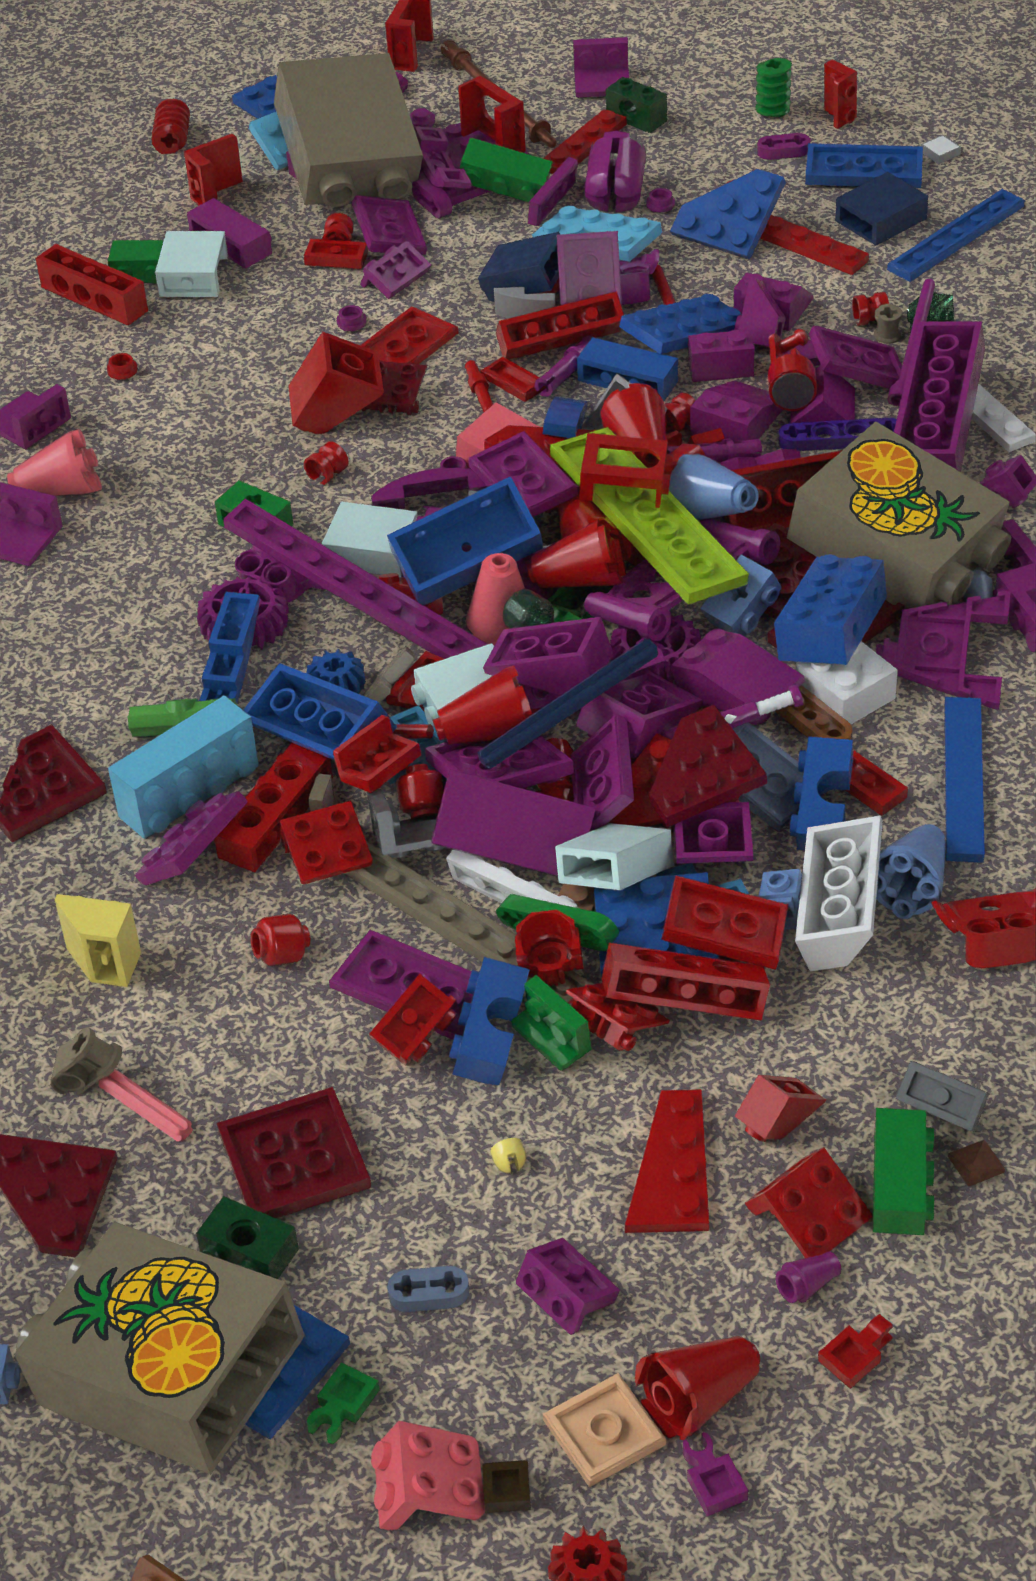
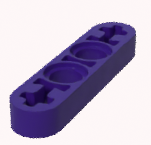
(838, 429)

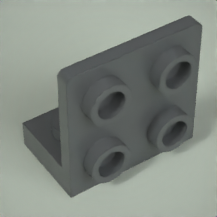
(395, 836)

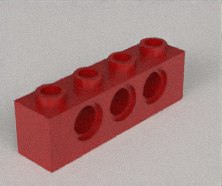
(92, 284)
(559, 326)
(276, 796)
(685, 981)

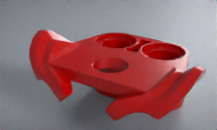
(994, 936)

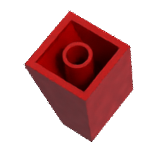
(333, 384)

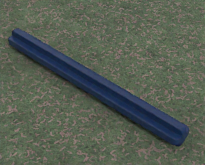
(567, 703)

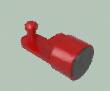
(791, 375)

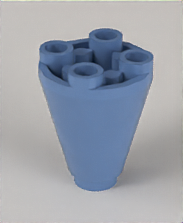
(710, 488)
(912, 871)

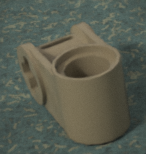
(83, 1062)

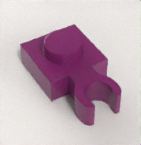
(713, 1479)

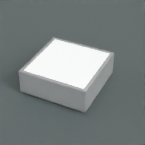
(941, 149)

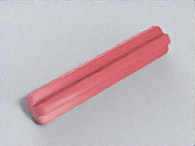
(146, 1105)

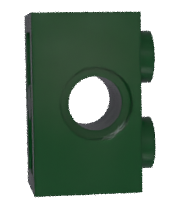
(639, 103)
(232, 1225)

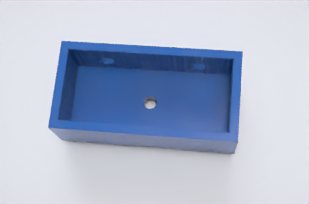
(487, 521)
(831, 610)

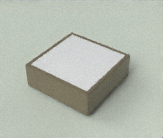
(321, 793)

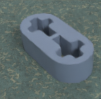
(428, 1288)

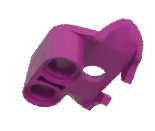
(635, 277)
(263, 566)

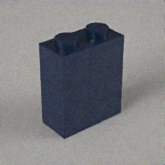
(881, 208)
(524, 264)

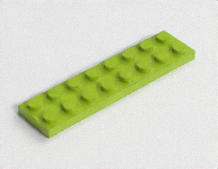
(664, 535)

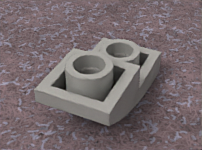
(514, 302)

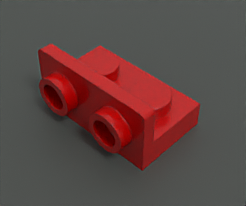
(840, 92)

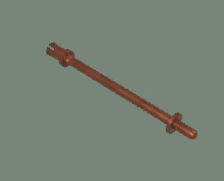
(461, 59)

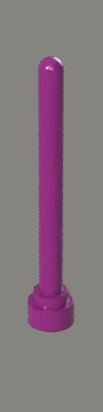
(921, 315)

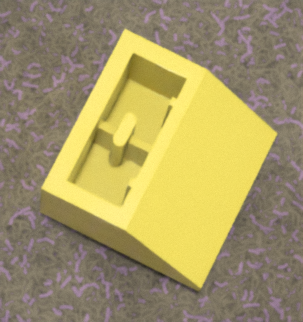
(100, 937)

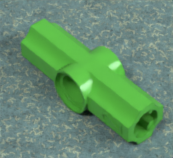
(159, 718)

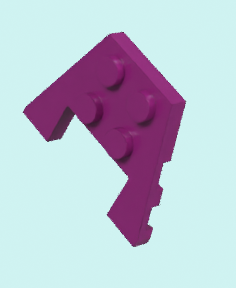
(936, 646)

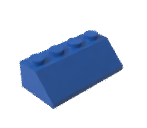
(310, 710)

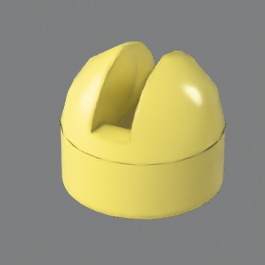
(506, 1148)

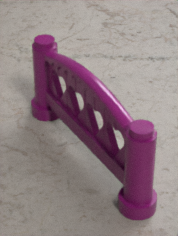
(651, 613)

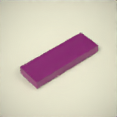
(552, 191)

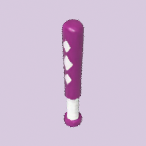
(753, 710)

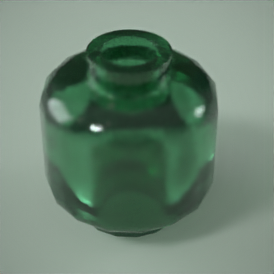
(527, 609)

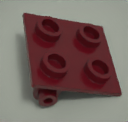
(400, 387)

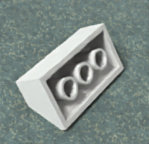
(838, 891)

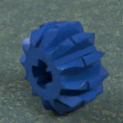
(339, 669)

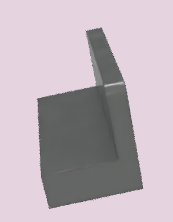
(943, 1096)

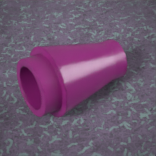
(805, 1277)

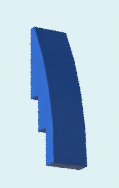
(565, 417)
(230, 646)

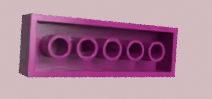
(942, 388)

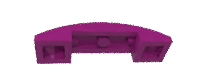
(436, 162)
(426, 483)

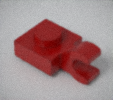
(855, 1354)

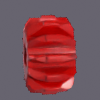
(587, 1558)

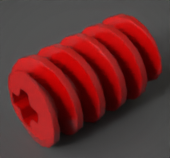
(170, 126)

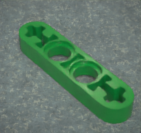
(594, 928)

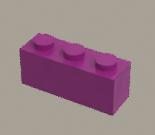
(245, 239)

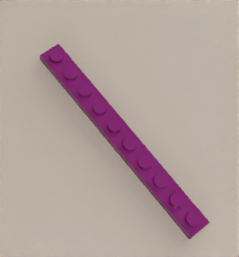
(349, 581)

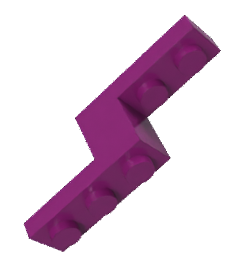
(1020, 582)

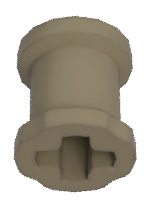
(888, 323)

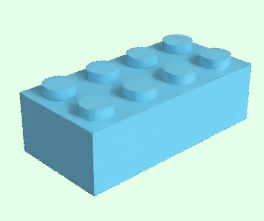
(184, 767)

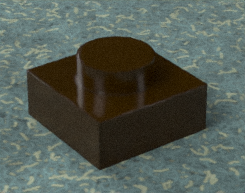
(506, 1486)

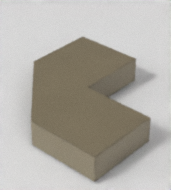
(390, 674)

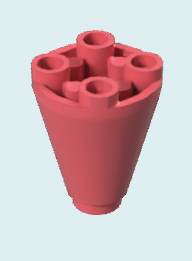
(60, 468)

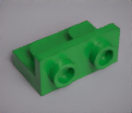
(552, 1025)

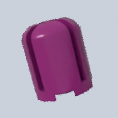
(626, 171)

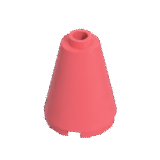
(495, 584)

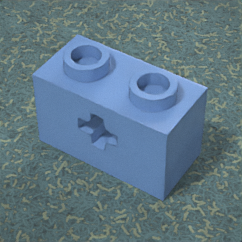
(742, 607)

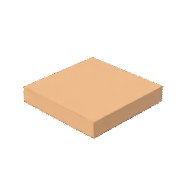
(604, 1429)

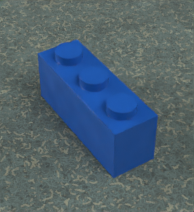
(604, 359)

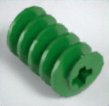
(773, 87)

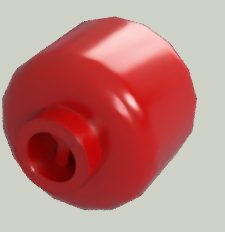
(420, 791)
(280, 939)

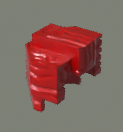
(548, 946)

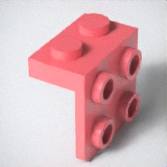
(426, 1472)

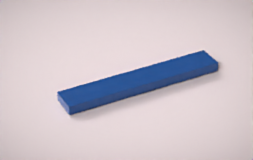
(955, 235)
(963, 780)

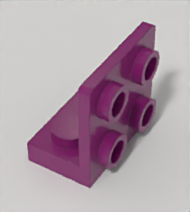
(599, 64)
(34, 416)
(26, 523)

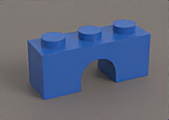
(825, 768)
(482, 1048)

